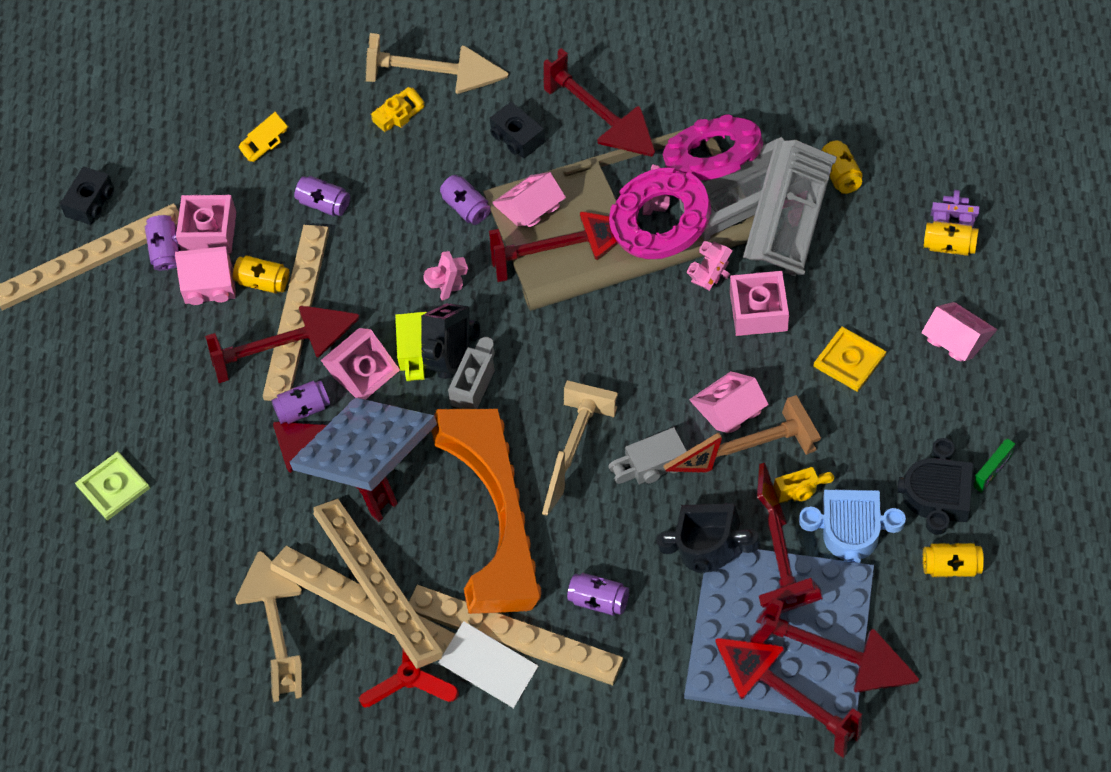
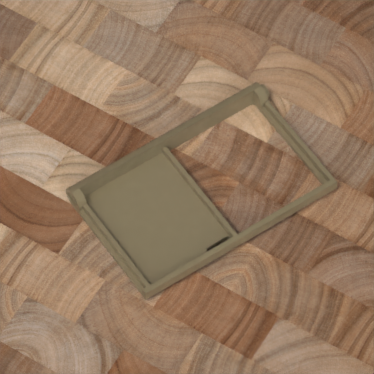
(572, 270)

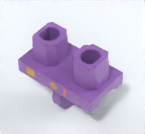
(955, 207)

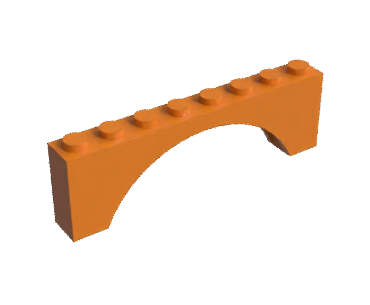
(479, 442)

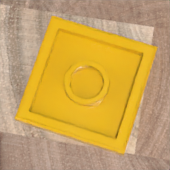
(849, 359)

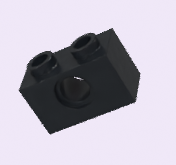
(517, 130)
(87, 195)

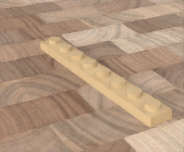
(79, 260)
(300, 292)
(378, 584)
(341, 591)
(519, 636)

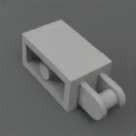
(473, 375)
(648, 458)

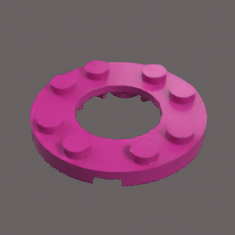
(747, 147)
(645, 187)

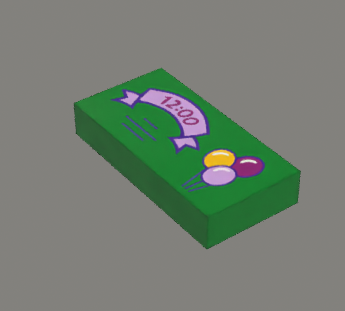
(994, 465)

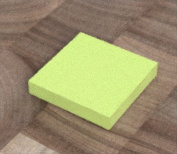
(112, 485)

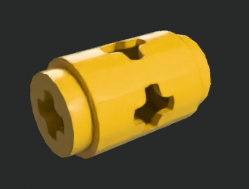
(845, 171)
(939, 236)
(272, 281)
(937, 556)

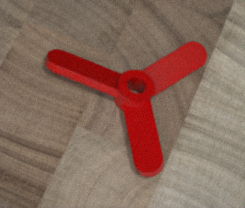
(418, 679)

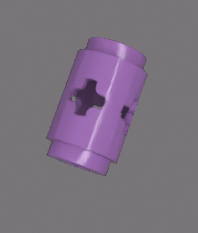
(335, 197)
(475, 206)
(161, 242)
(288, 406)
(611, 597)

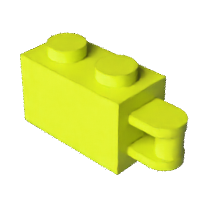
(409, 345)

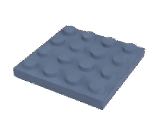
(363, 443)

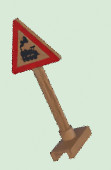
(702, 457)

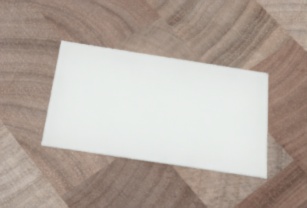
(488, 664)

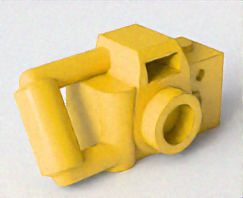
(397, 110)
(262, 136)
(800, 484)

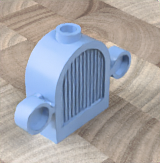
(851, 522)

